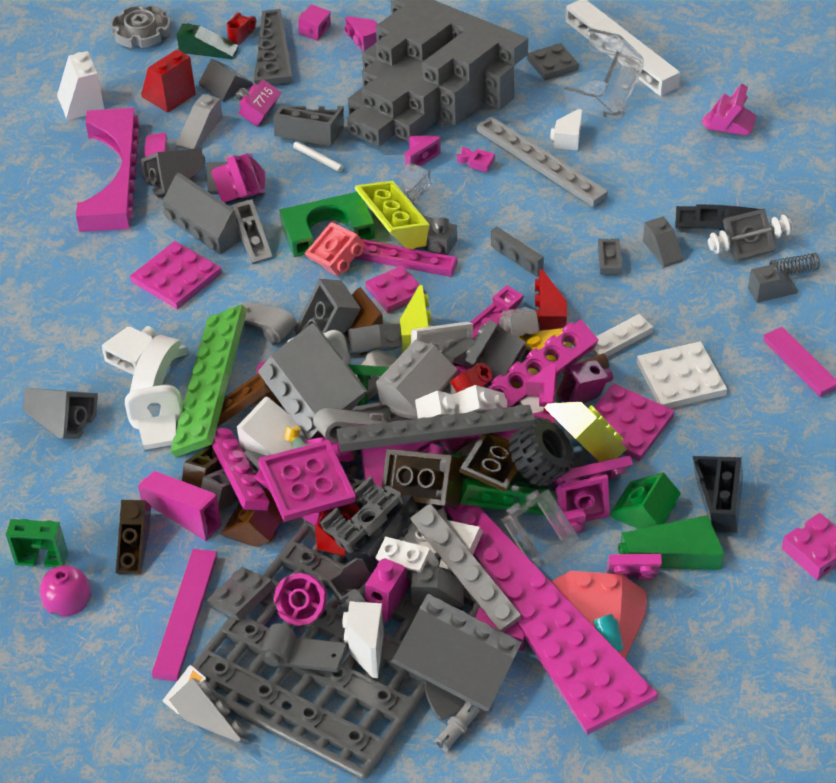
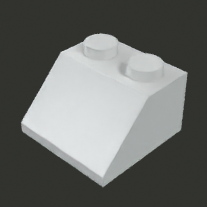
(365, 634)

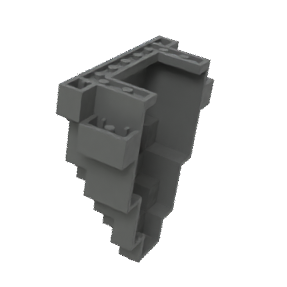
(430, 68)

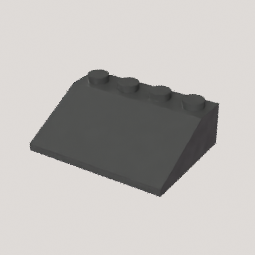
(310, 377)
(457, 652)

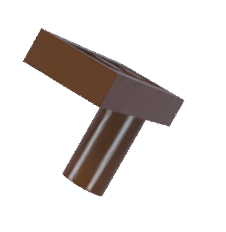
(244, 396)

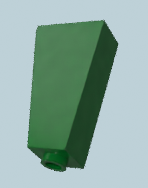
(681, 544)

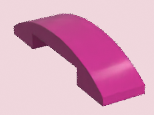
(504, 300)

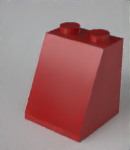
(169, 81)

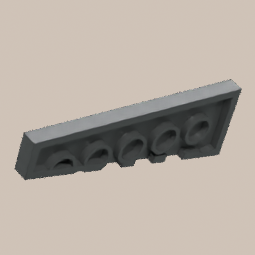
(272, 55)

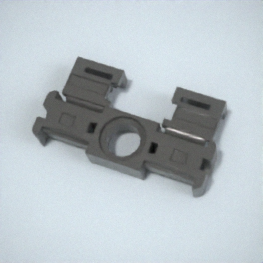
(377, 505)

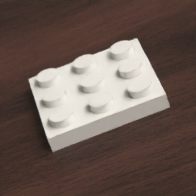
(681, 375)

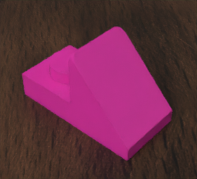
(422, 149)
(543, 386)

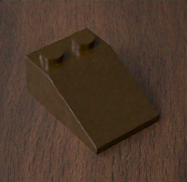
(491, 462)
(425, 476)

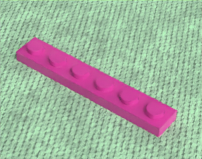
(239, 471)

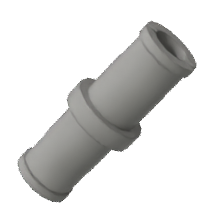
(456, 726)

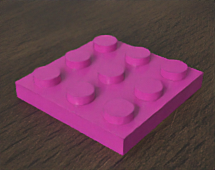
(175, 274)
(634, 418)
(306, 480)

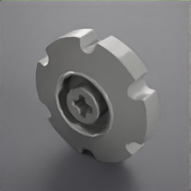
(140, 26)

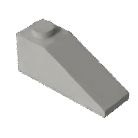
(201, 121)
(251, 231)

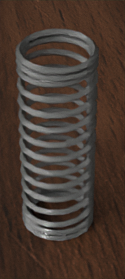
(811, 259)

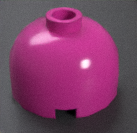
(65, 590)
(290, 599)

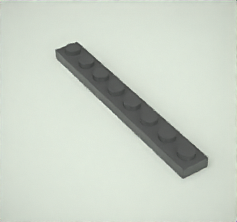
(434, 428)

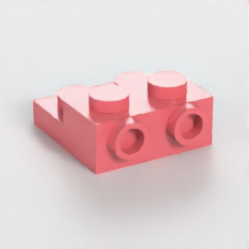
(335, 249)

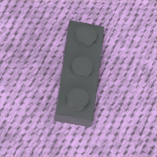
(516, 251)

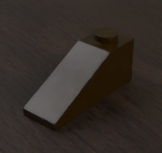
(200, 465)

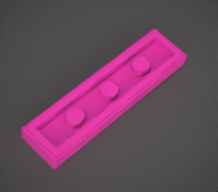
(800, 361)

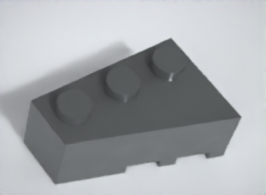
(309, 125)

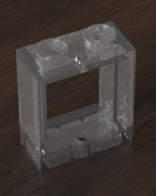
(556, 518)

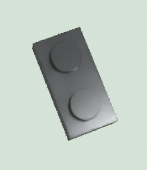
(609, 256)

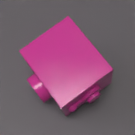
(314, 22)

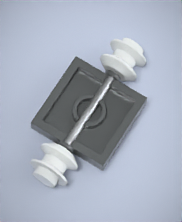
(749, 234)

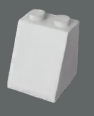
(79, 87)
(265, 429)

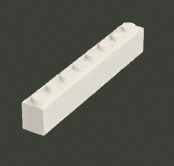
(656, 72)

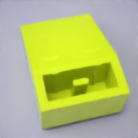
(414, 316)

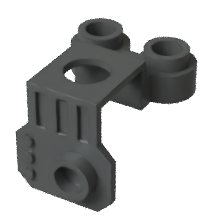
(350, 577)

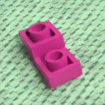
(155, 143)

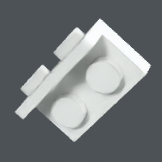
(410, 555)

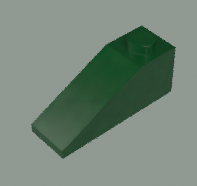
(203, 42)

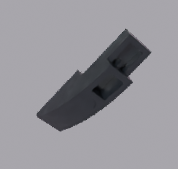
(706, 216)

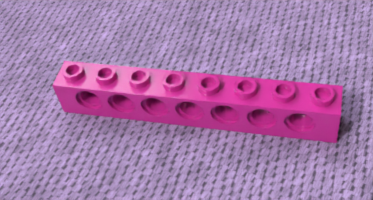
(577, 334)

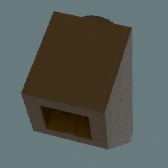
(132, 536)

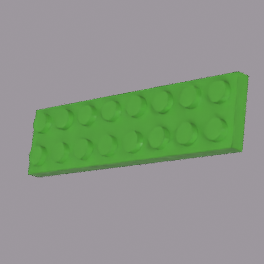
(209, 381)

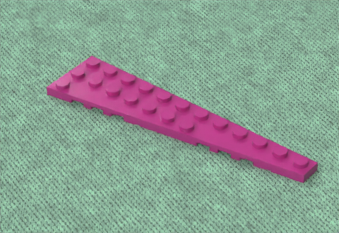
(575, 655)

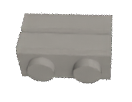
(519, 321)

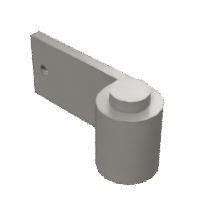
(274, 321)
(329, 420)

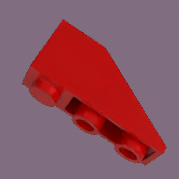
(551, 304)

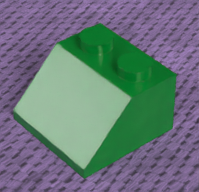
(646, 501)

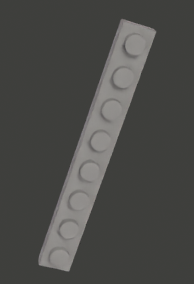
(542, 161)

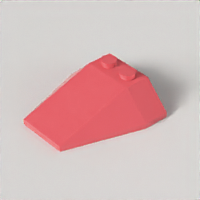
(606, 594)

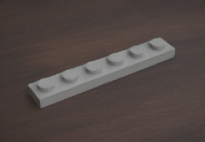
(466, 568)

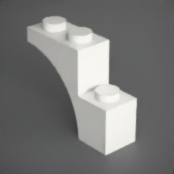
(471, 399)

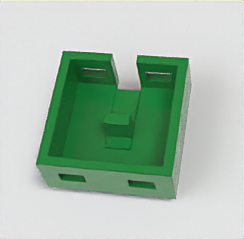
(28, 536)

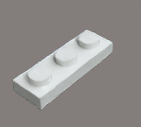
(622, 335)

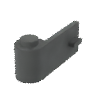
(285, 649)

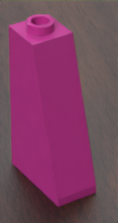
(182, 503)

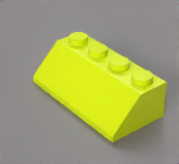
(395, 213)
(589, 429)

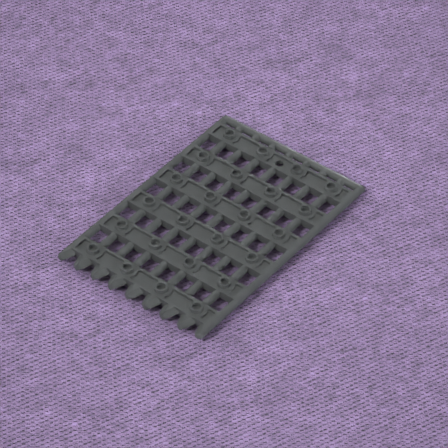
(354, 686)

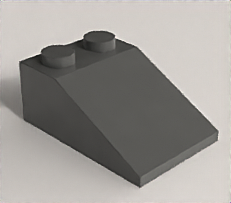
(329, 307)

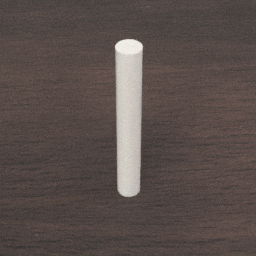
(318, 157)

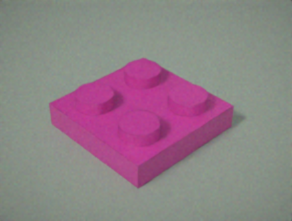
(393, 288)
(634, 565)

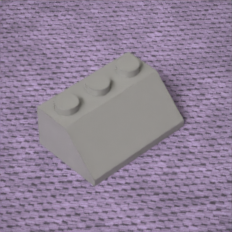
(414, 375)

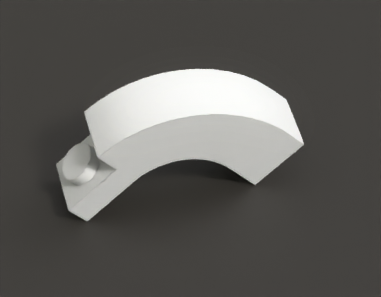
(156, 360)

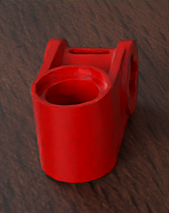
(240, 27)
(477, 375)

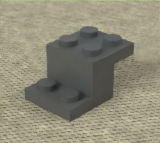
(497, 349)

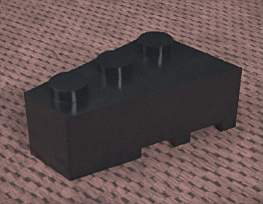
(721, 489)
(394, 527)

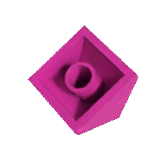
(588, 494)

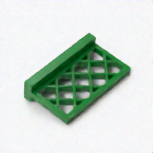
(483, 495)

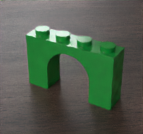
(346, 208)

